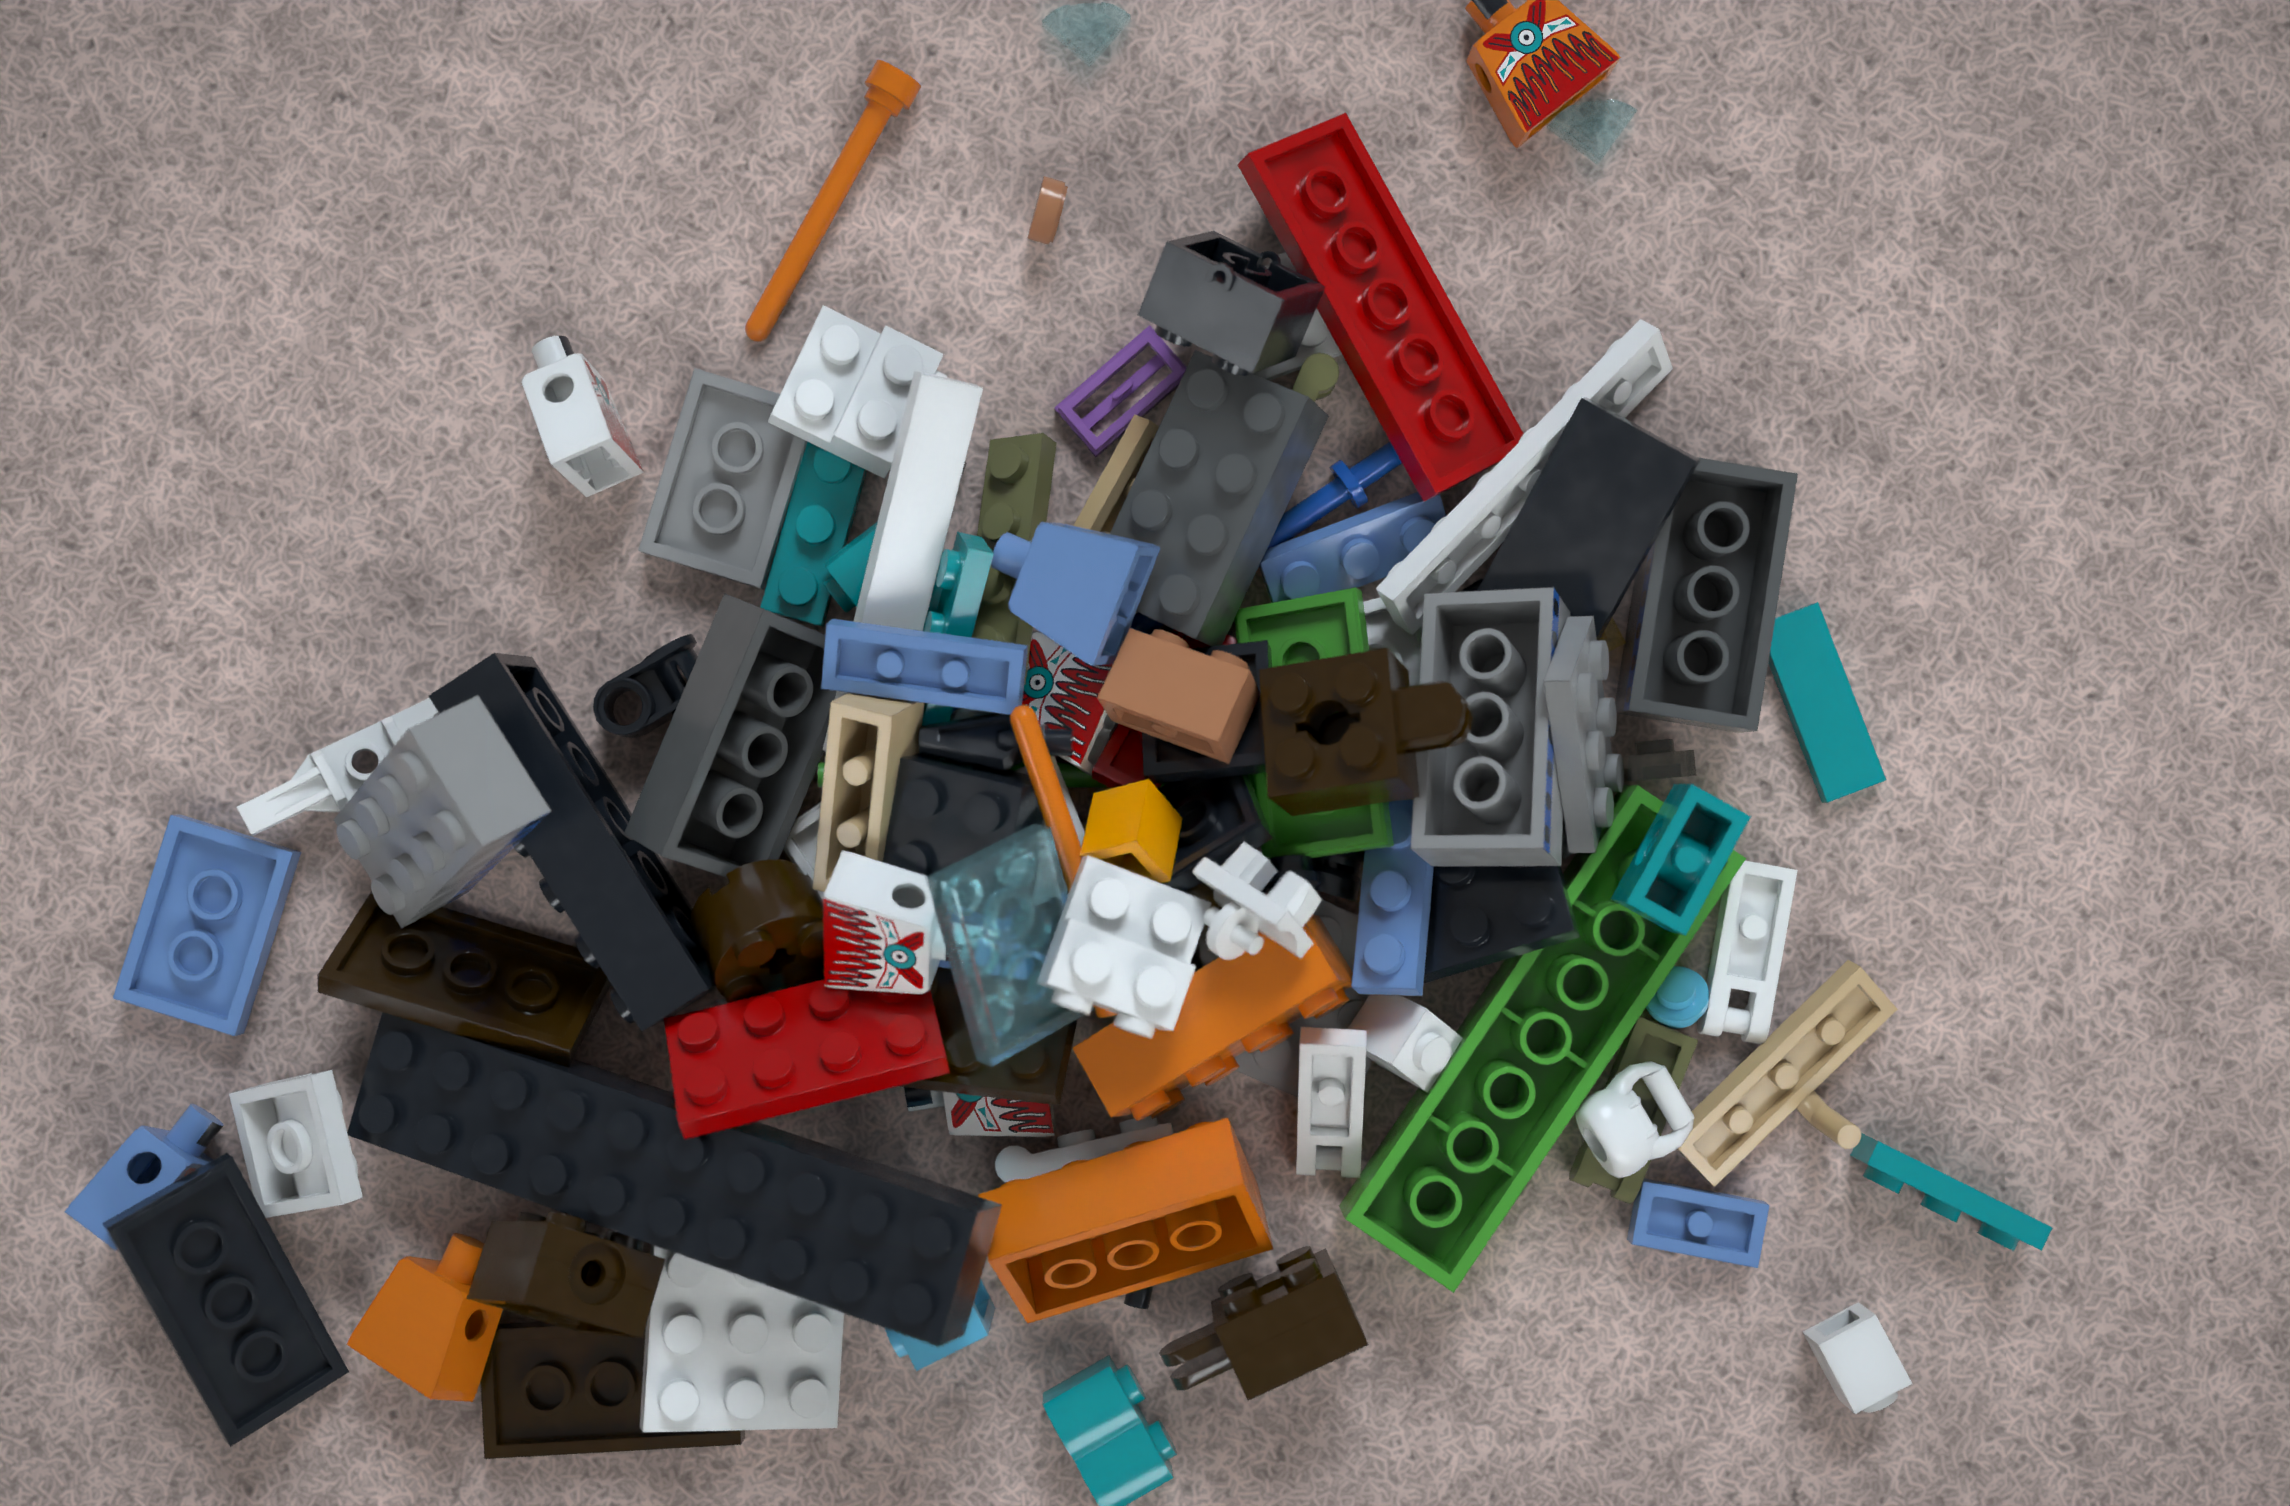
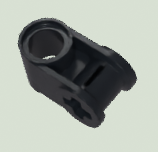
(655, 682)

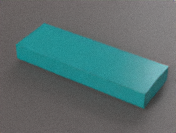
(1822, 705)

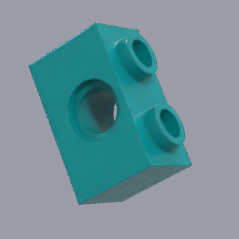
(1680, 858)

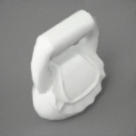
(1619, 1127)

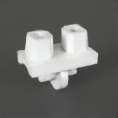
(1247, 910)

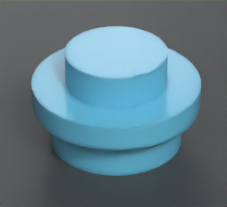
(1680, 999)

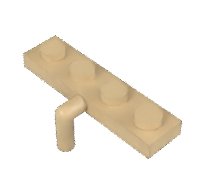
(1786, 1073)

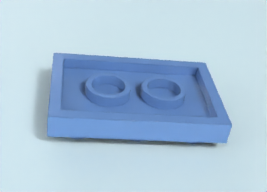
(207, 925)

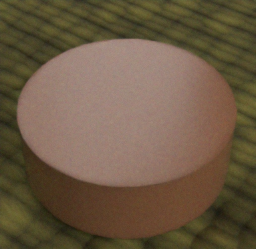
(1047, 210)

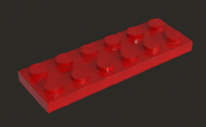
(1383, 304)

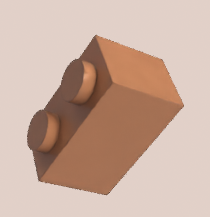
(1180, 693)

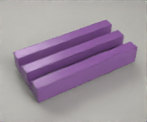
(1082, 427)

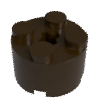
(761, 930)

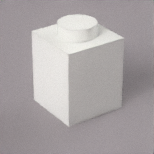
(1406, 1038)
(1858, 1359)

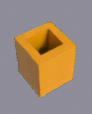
(1133, 830)

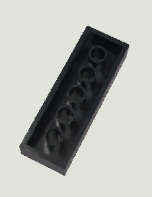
(609, 885)

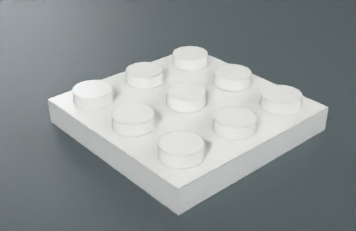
(736, 1354)

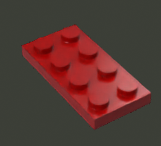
(797, 1052)

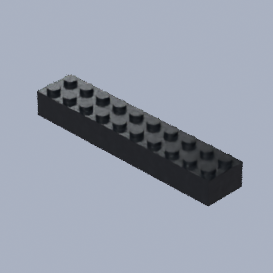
(730, 1198)

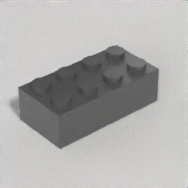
(1216, 492)
(738, 744)

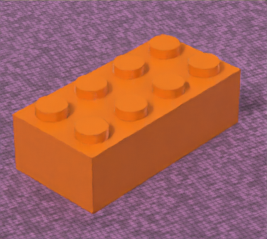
(1225, 1012)
(1127, 1221)

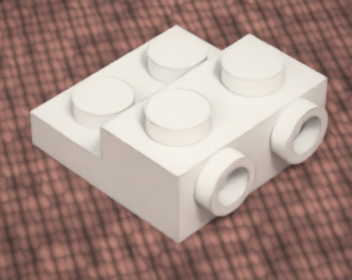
(852, 389)
(1124, 947)
(296, 1144)

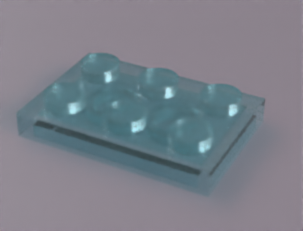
(997, 930)

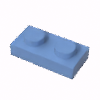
(1698, 1223)

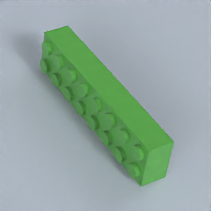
(1522, 1065)

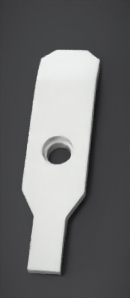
(327, 775)

